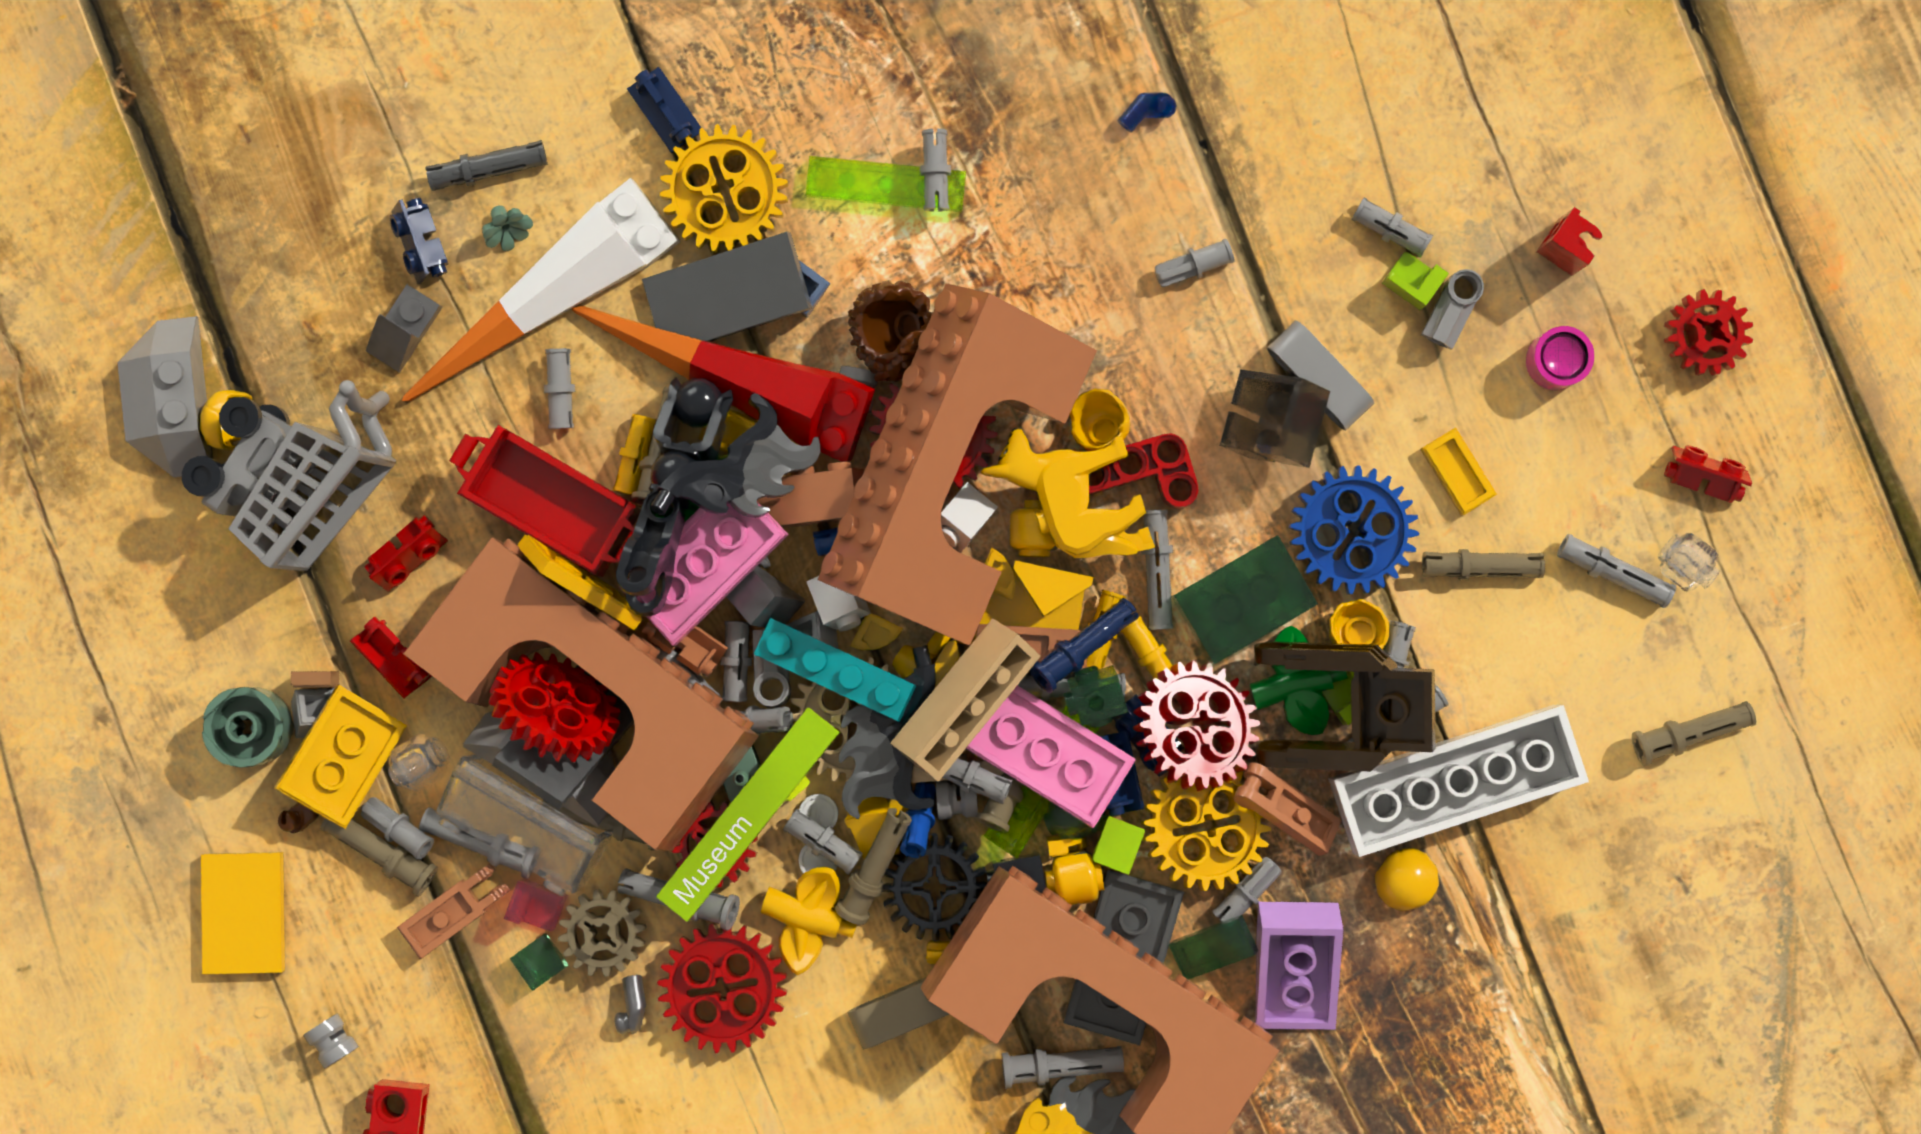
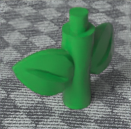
(1301, 689)

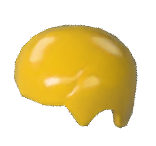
(209, 419)
(1098, 419)
(1359, 624)
(1407, 879)

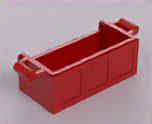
(546, 499)

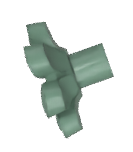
(506, 227)

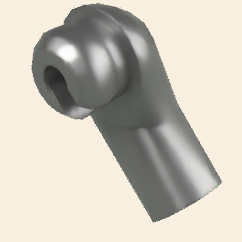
(635, 1006)

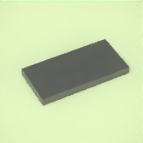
(730, 290)
(553, 779)
(1144, 916)

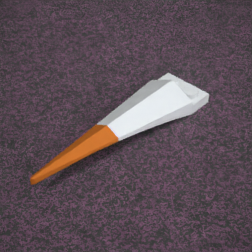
(597, 252)

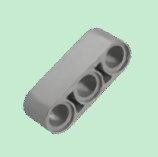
(1307, 358)

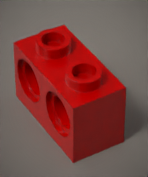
(387, 1122)

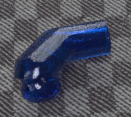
(1147, 106)

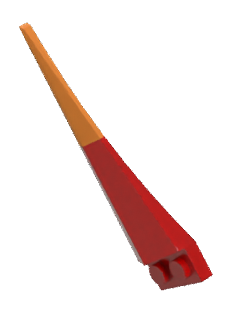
(805, 398)

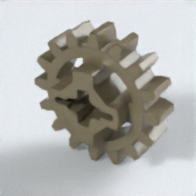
(587, 920)

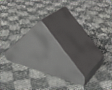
(764, 597)

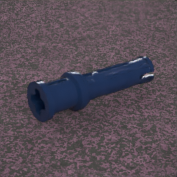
(1070, 655)

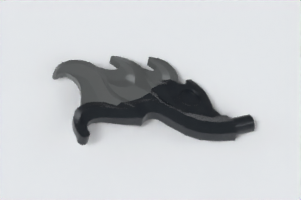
(748, 473)
(879, 765)

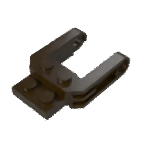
(1388, 707)

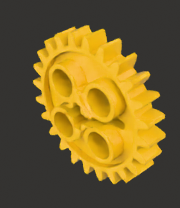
(691, 201)
(1213, 860)

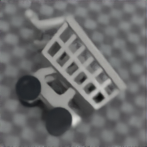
(273, 463)

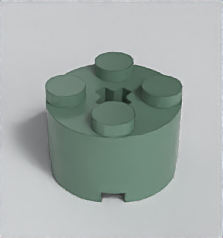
(224, 726)

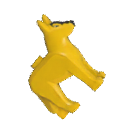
(1063, 494)

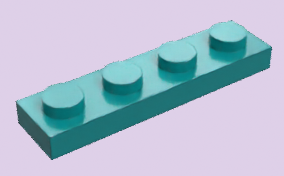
(835, 669)

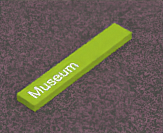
(747, 814)

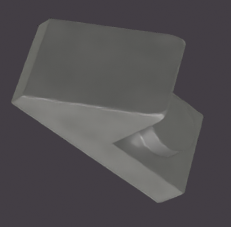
(403, 328)

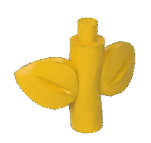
(807, 917)

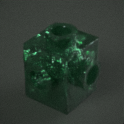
(1107, 691)

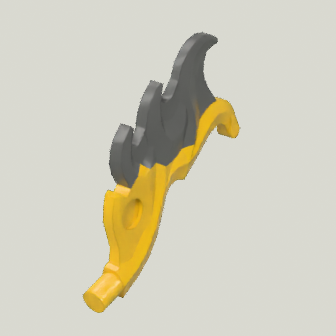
(1076, 1112)

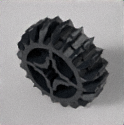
(901, 887)

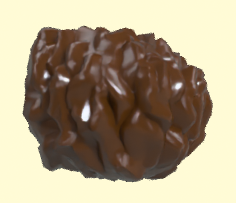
(888, 327)

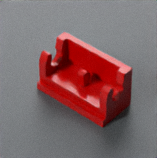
(1565, 246)

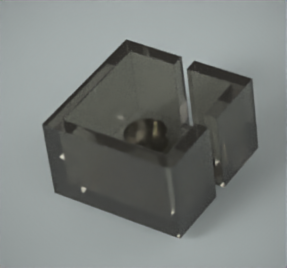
(1288, 421)

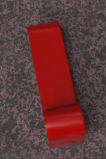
(1152, 466)

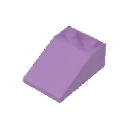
(1298, 965)

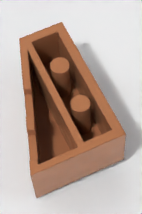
(816, 496)

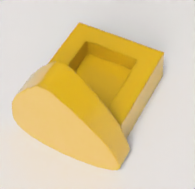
(865, 829)

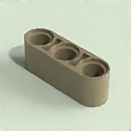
(893, 1015)

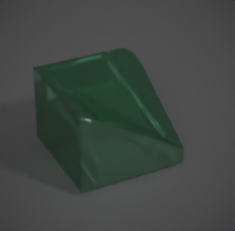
(539, 961)

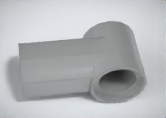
(1451, 311)
(766, 671)

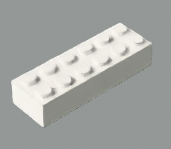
(1459, 780)

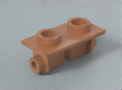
(698, 649)

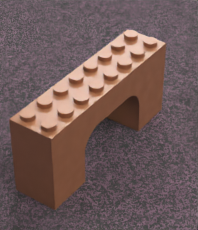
(892, 534)
(681, 735)
(1019, 938)

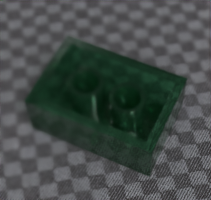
(1244, 600)

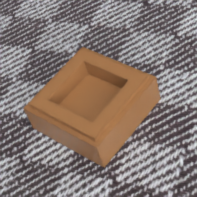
(314, 678)

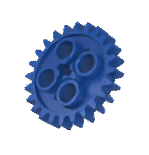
(1383, 551)

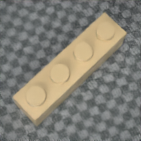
(965, 699)

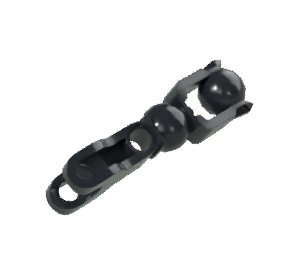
(655, 540)

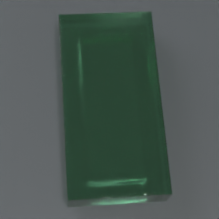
(1213, 947)

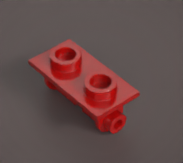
(1723, 477)
(419, 543)
(387, 656)

